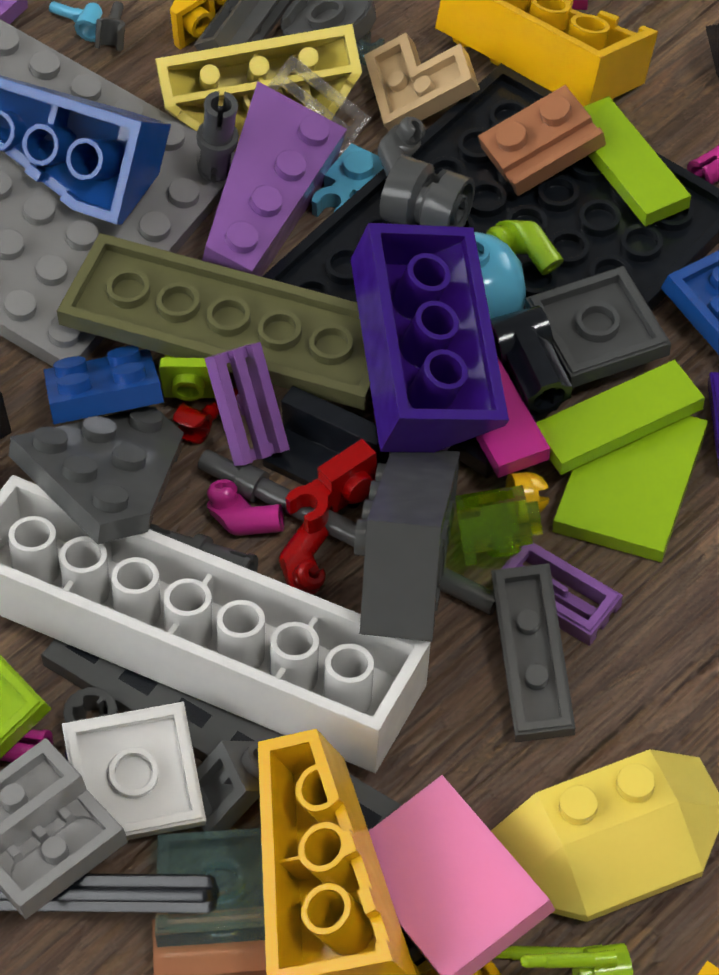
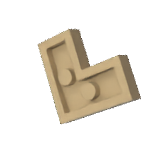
(417, 89)

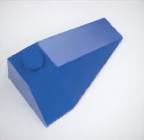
(81, 148)

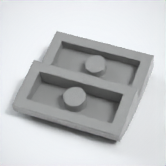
(49, 828)

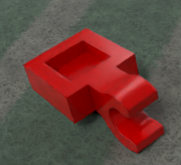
(339, 482)

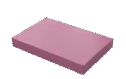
(454, 881)

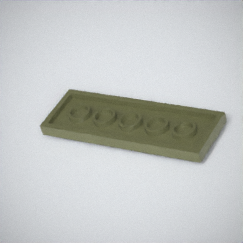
(206, 309)

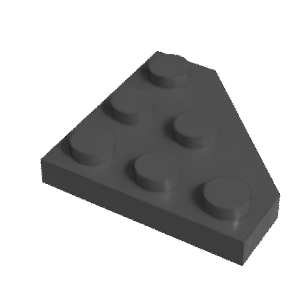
(103, 469)

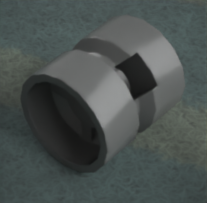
(420, 196)

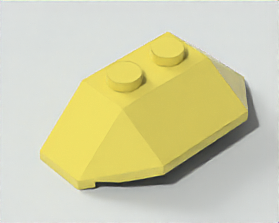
(236, 69)
(616, 833)

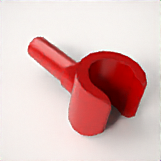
(196, 423)

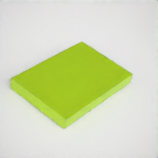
(633, 492)

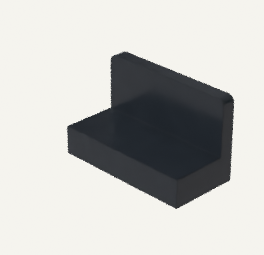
(316, 434)

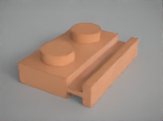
(541, 140)

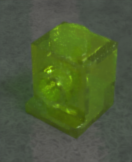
(496, 522)

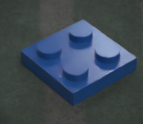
(102, 385)

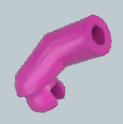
(238, 515)

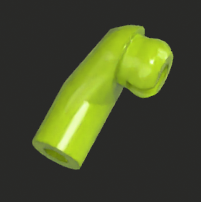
(528, 239)

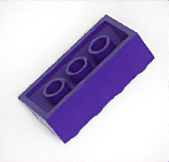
(427, 336)

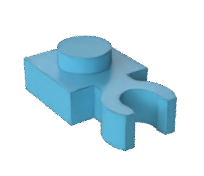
(345, 178)

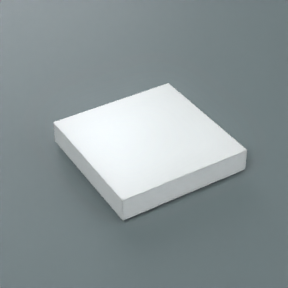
(139, 768)

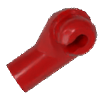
(299, 563)

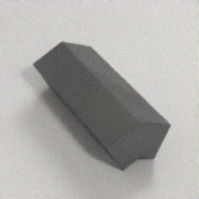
(242, 22)

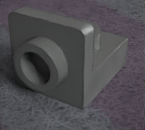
(229, 783)

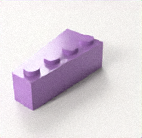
(270, 180)

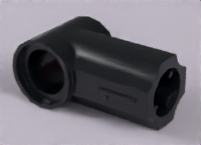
(527, 351)

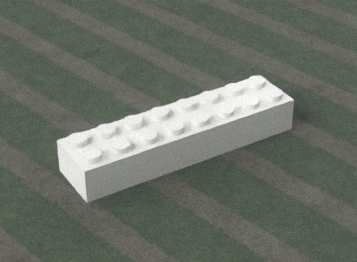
(207, 628)

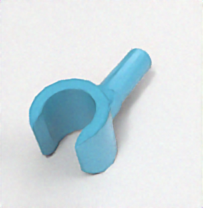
(84, 18)

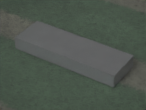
(532, 653)

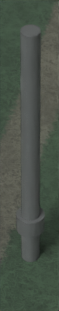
(255, 484)

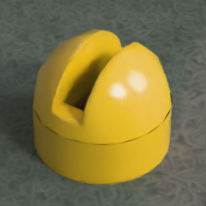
(532, 485)

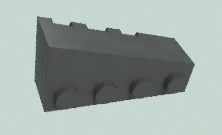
(406, 542)

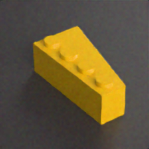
(553, 44)
(320, 869)

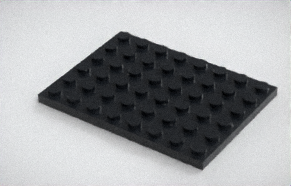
(574, 209)

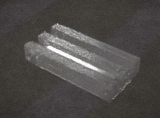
(293, 64)

